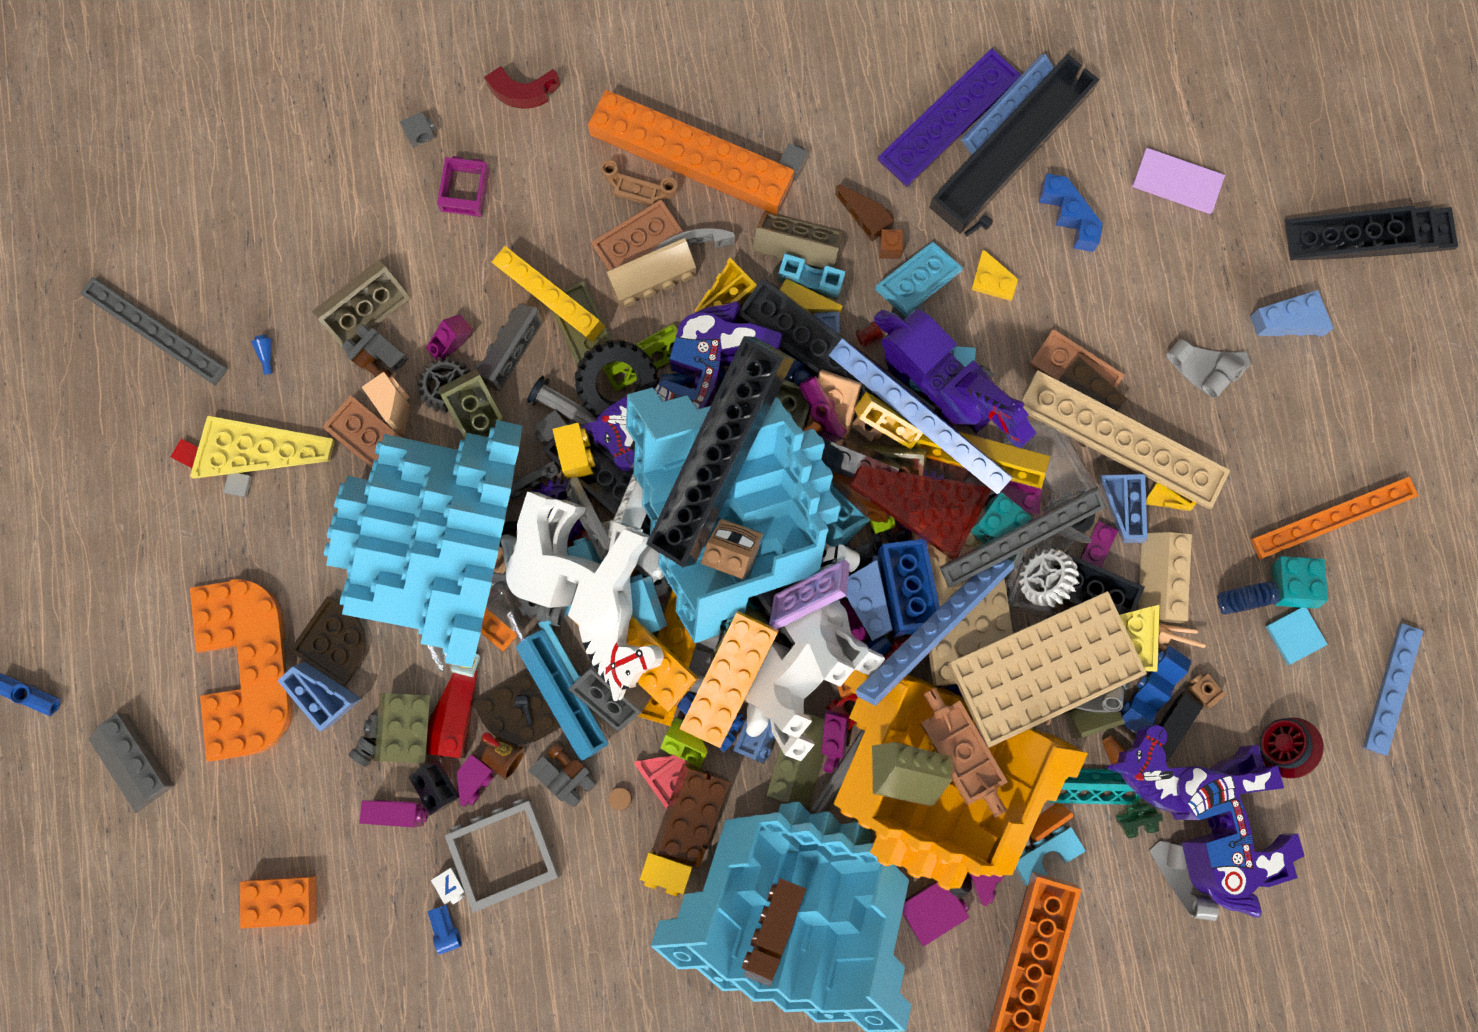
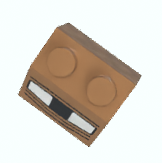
(732, 549)

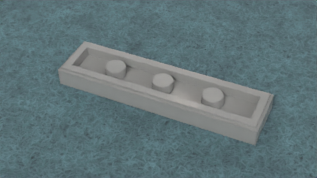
(589, 519)

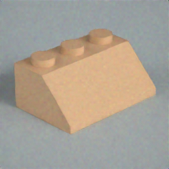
(390, 401)

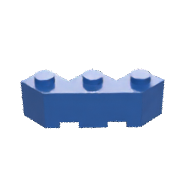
(1072, 211)
(1154, 689)

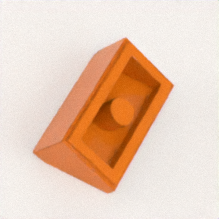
(1050, 820)

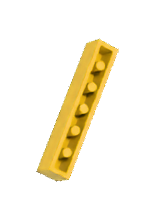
(548, 294)
(1024, 465)

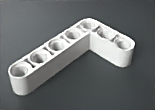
(630, 509)

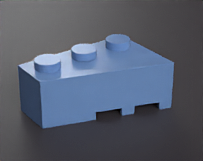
(1294, 316)
(1127, 505)
(869, 600)
(318, 695)

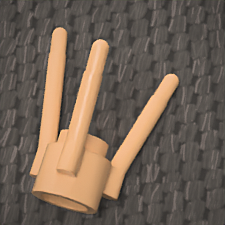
(1165, 636)

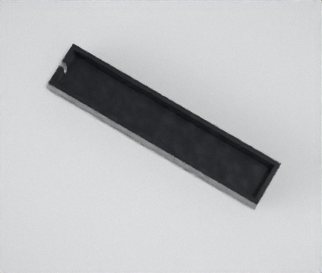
(1013, 144)

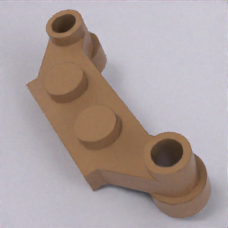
(637, 189)

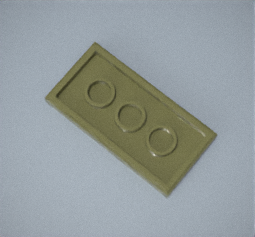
(576, 341)

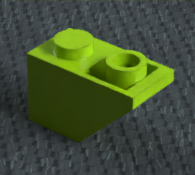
(684, 744)

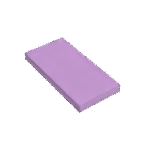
(1178, 181)
(810, 594)

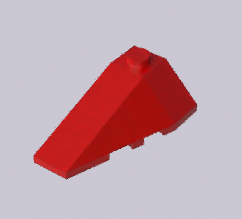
(451, 718)

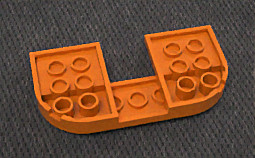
(261, 711)

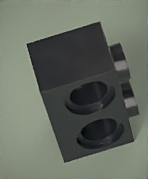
(433, 786)

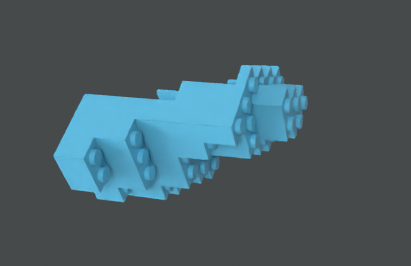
(776, 493)
(426, 536)
(844, 933)

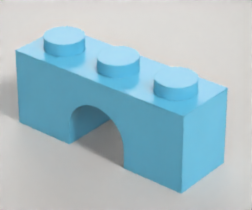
(822, 281)
(1062, 841)

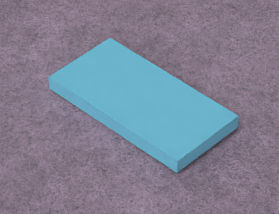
(918, 278)

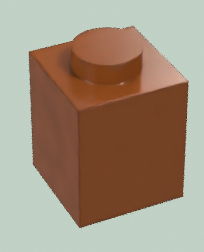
(890, 244)

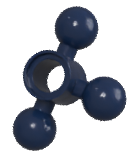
(797, 371)

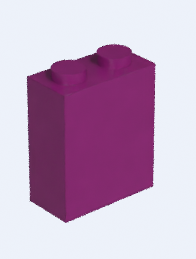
(933, 912)

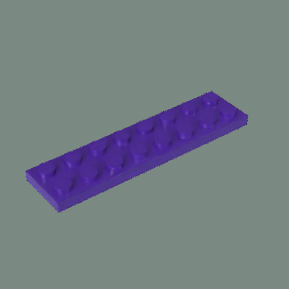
(948, 117)

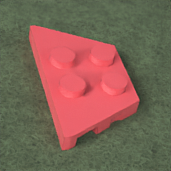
(661, 775)

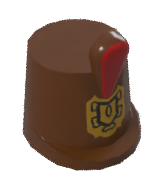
(501, 755)

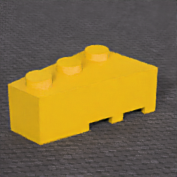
(729, 286)

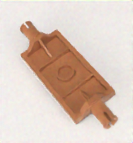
(974, 767)

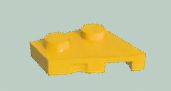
(993, 278)
(1165, 497)

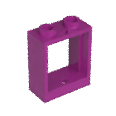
(462, 206)
(393, 813)

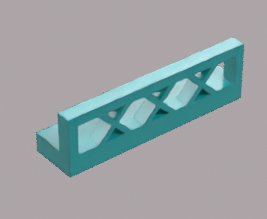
(1096, 782)

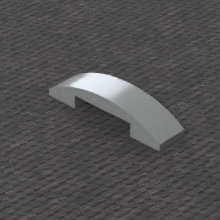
(698, 236)

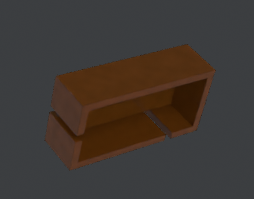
(691, 815)
(775, 930)

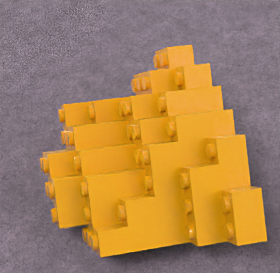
(950, 836)

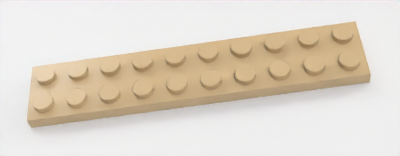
(1124, 440)

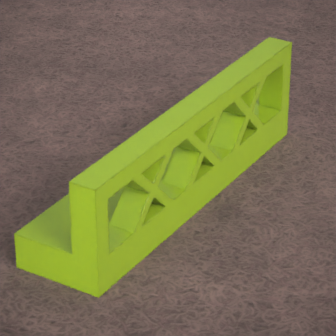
(650, 345)

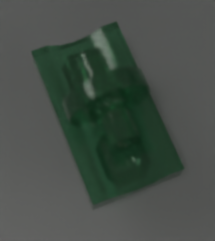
(1138, 816)

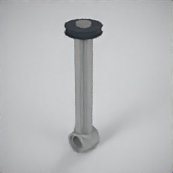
(560, 403)

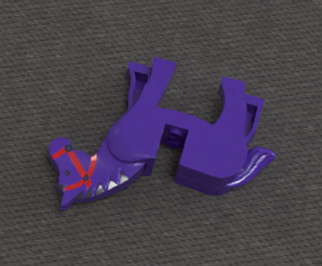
(967, 394)

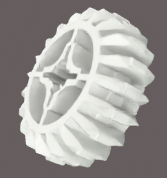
(1056, 583)

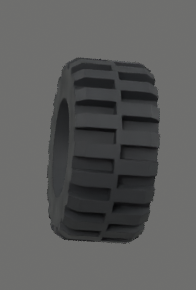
(600, 356)

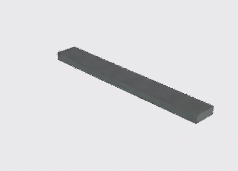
(154, 331)
(1022, 537)

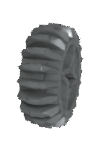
(433, 373)

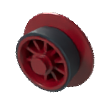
(1292, 746)

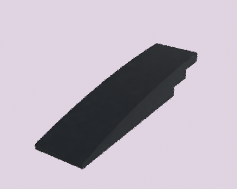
(1371, 233)

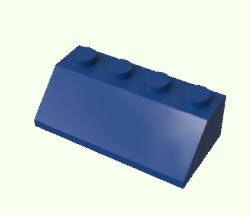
(908, 584)

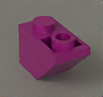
(449, 337)
(472, 778)
(984, 887)

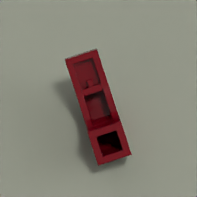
(521, 94)

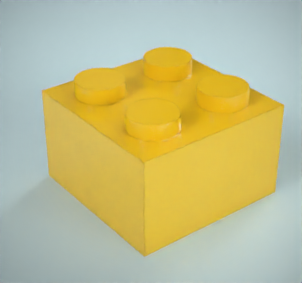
(572, 450)
(666, 874)

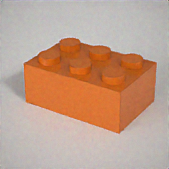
(278, 902)

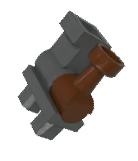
(370, 349)
(563, 781)

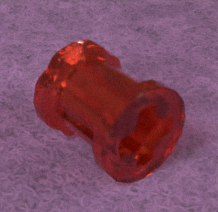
(869, 334)

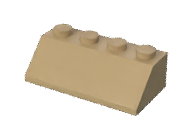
(652, 273)
(1166, 575)

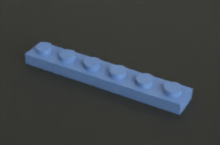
(1007, 103)
(1393, 689)

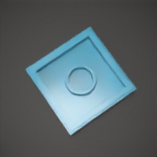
(1296, 635)

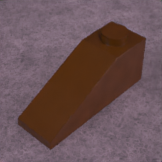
(867, 213)
(870, 510)

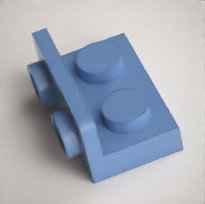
(757, 747)

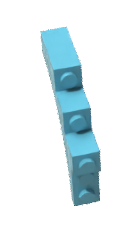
(644, 596)

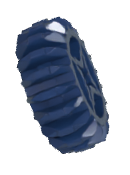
(1248, 598)

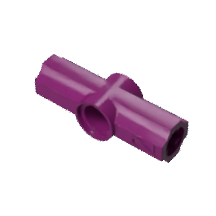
(817, 397)

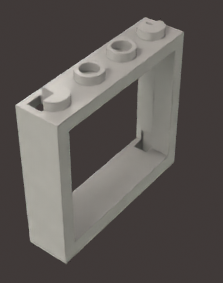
(480, 822)

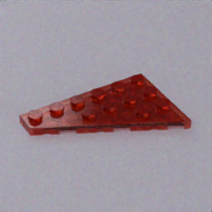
(930, 507)

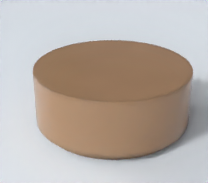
(620, 799)

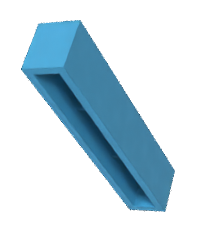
(554, 684)

